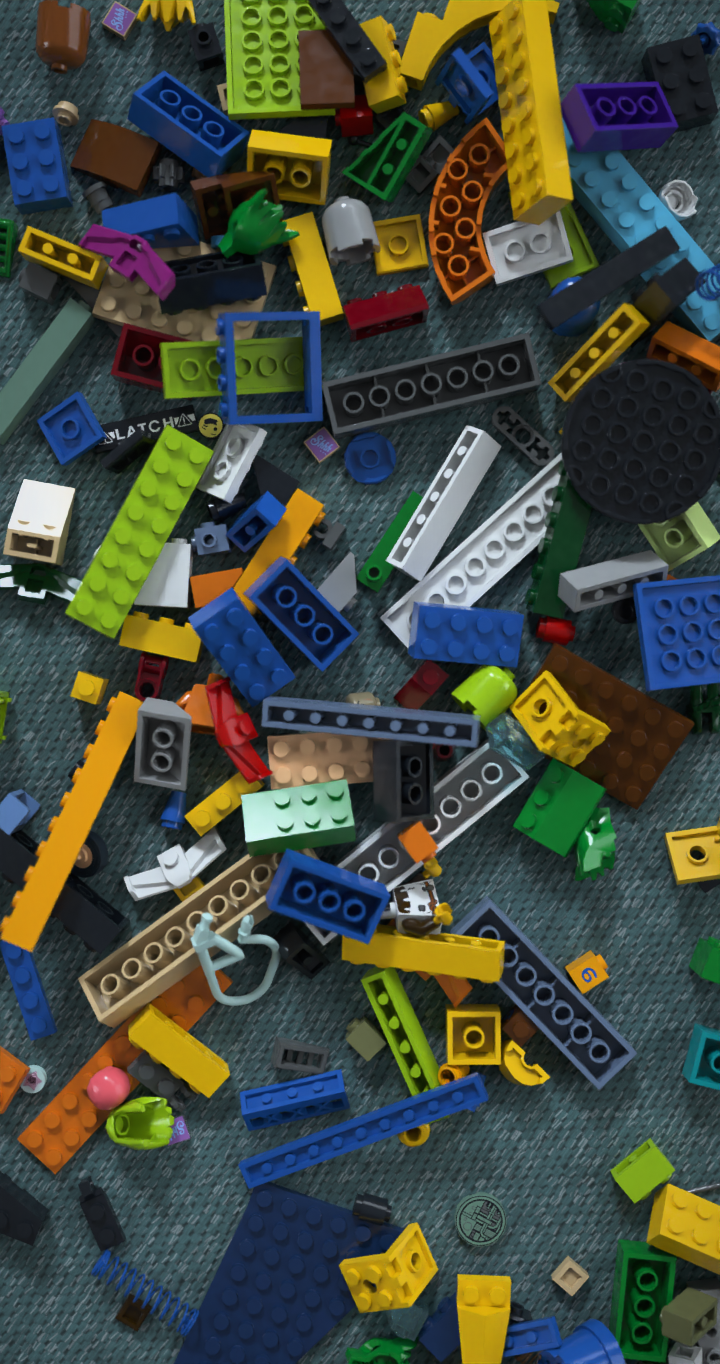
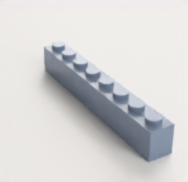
(371, 721)

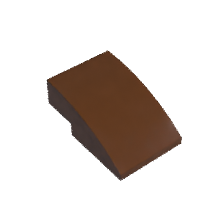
(116, 156)
(221, 194)

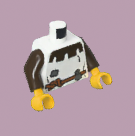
(417, 905)

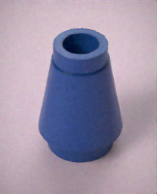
(174, 811)

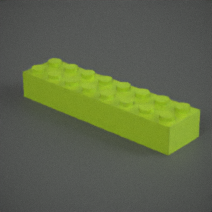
(139, 532)

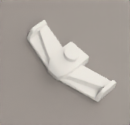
(177, 867)

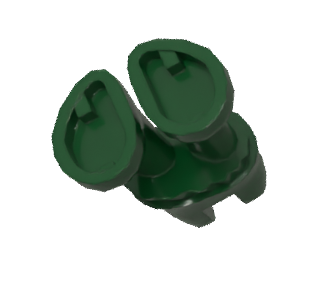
(701, 706)

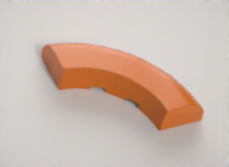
(458, 209)

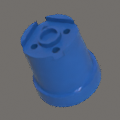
(587, 1344)

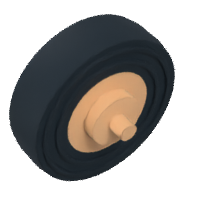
(92, 857)

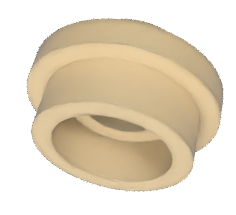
(66, 113)

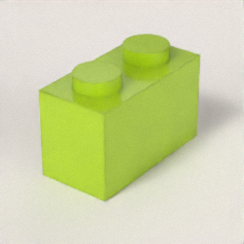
(643, 1171)

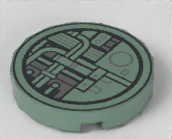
(480, 1219)

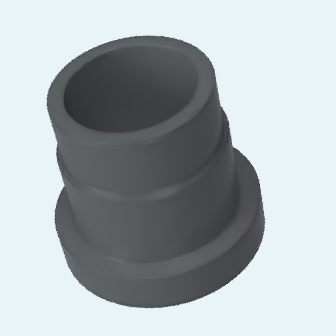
(98, 197)

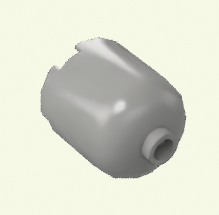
(349, 231)

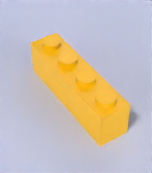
(313, 269)
(599, 351)
(178, 1051)

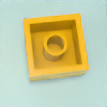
(473, 1034)

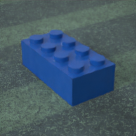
(187, 125)
(301, 613)
(465, 634)
(241, 647)
(327, 896)

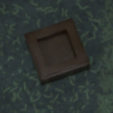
(132, 1314)

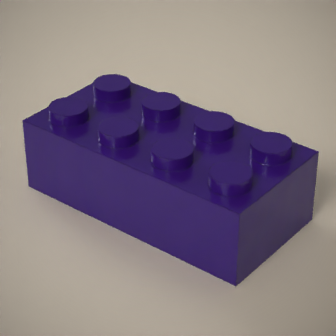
(617, 116)

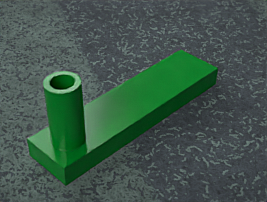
(376, 568)

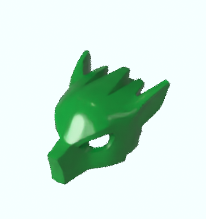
(256, 227)
(597, 850)
(382, 1351)

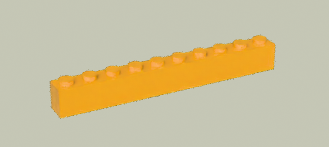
(73, 825)

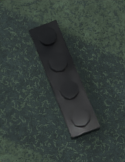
(350, 37)

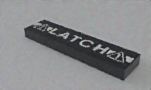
(180, 418)

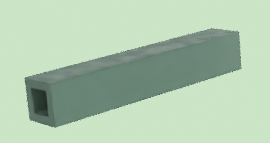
(43, 364)

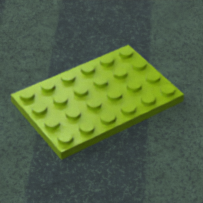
(265, 57)

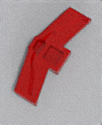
(235, 731)

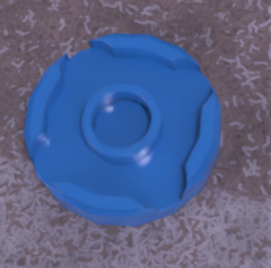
(370, 458)

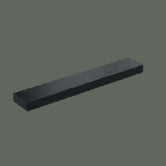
(607, 278)

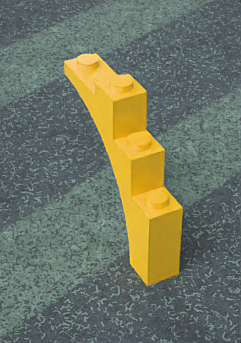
(433, 36)

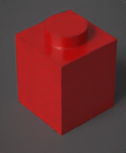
(355, 120)

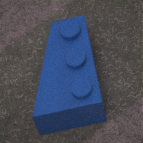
(159, 220)

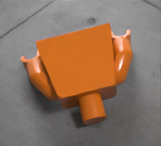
(197, 706)

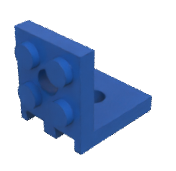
(470, 81)

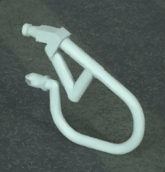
(204, 939)

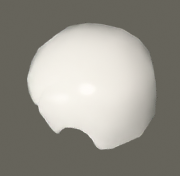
(678, 192)

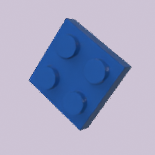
(71, 429)

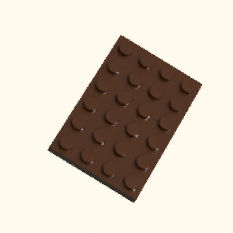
(641, 734)

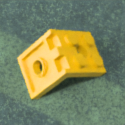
(562, 728)
(686, 868)
(392, 1273)

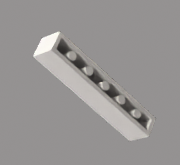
(443, 503)

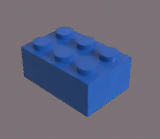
(37, 166)

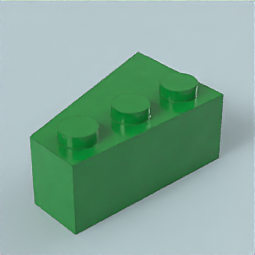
(390, 158)

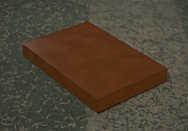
(324, 72)

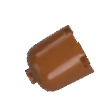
(62, 35)

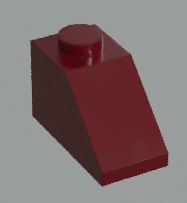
(421, 685)

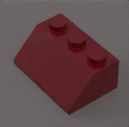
(385, 312)
(139, 357)

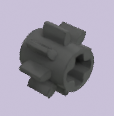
(168, 175)

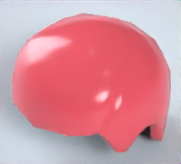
(108, 1088)

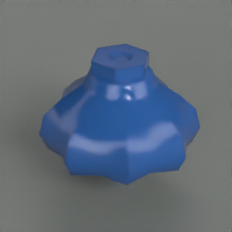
(709, 37)

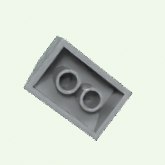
(162, 744)

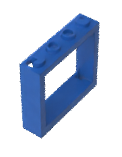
(311, 367)

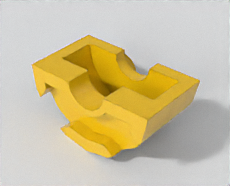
(516, 1069)

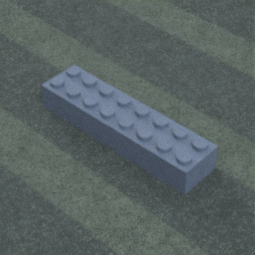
(550, 997)

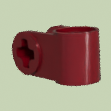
(151, 674)

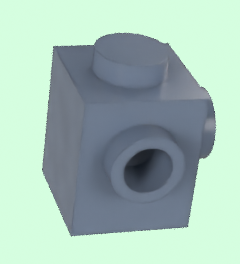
(211, 539)

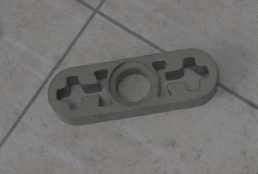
(523, 425)

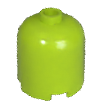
(487, 693)

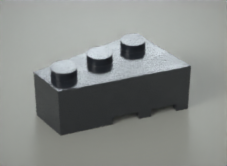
(20, 1212)

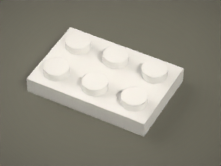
(527, 248)
(231, 460)

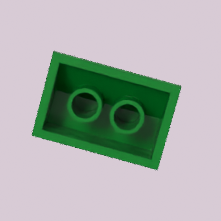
(559, 807)

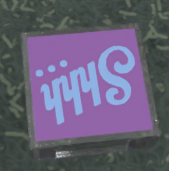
(181, 1130)

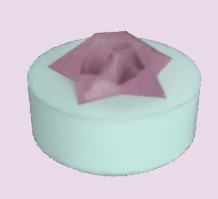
(34, 1080)

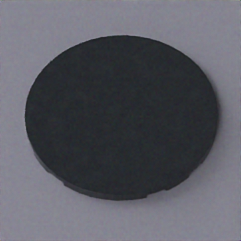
(642, 441)

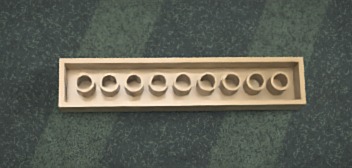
(164, 949)

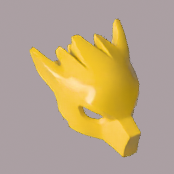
(169, 11)

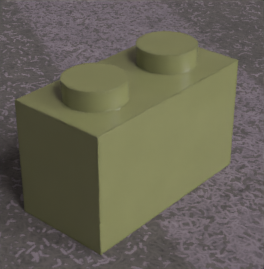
(689, 1316)

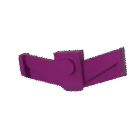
(130, 257)

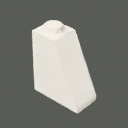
(169, 578)

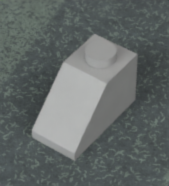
(340, 586)

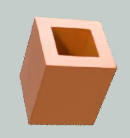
(418, 842)

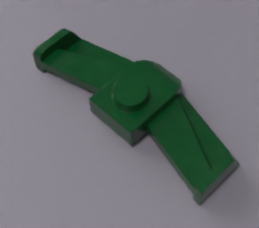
(37, 581)

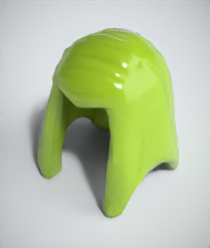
(141, 1123)

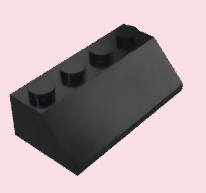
(213, 281)

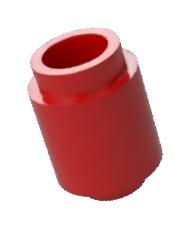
(555, 630)

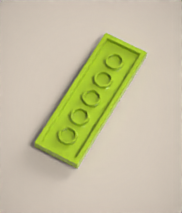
(260, 367)

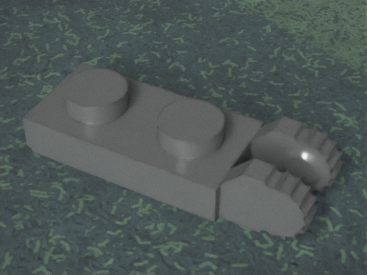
(160, 1080)

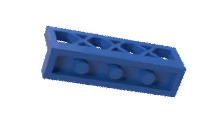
(293, 1098)

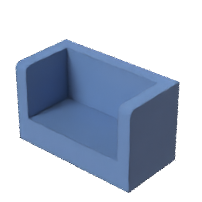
(17, 811)

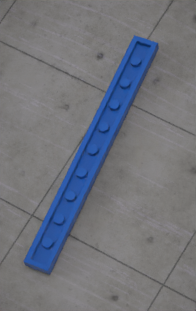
(364, 1130)

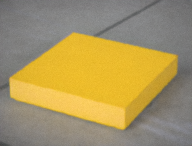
(400, 245)

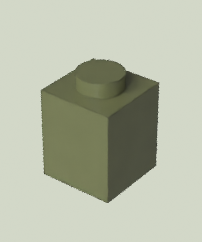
(365, 1037)

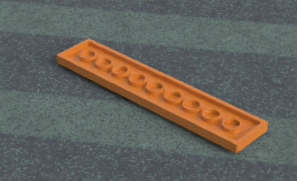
(71, 1115)

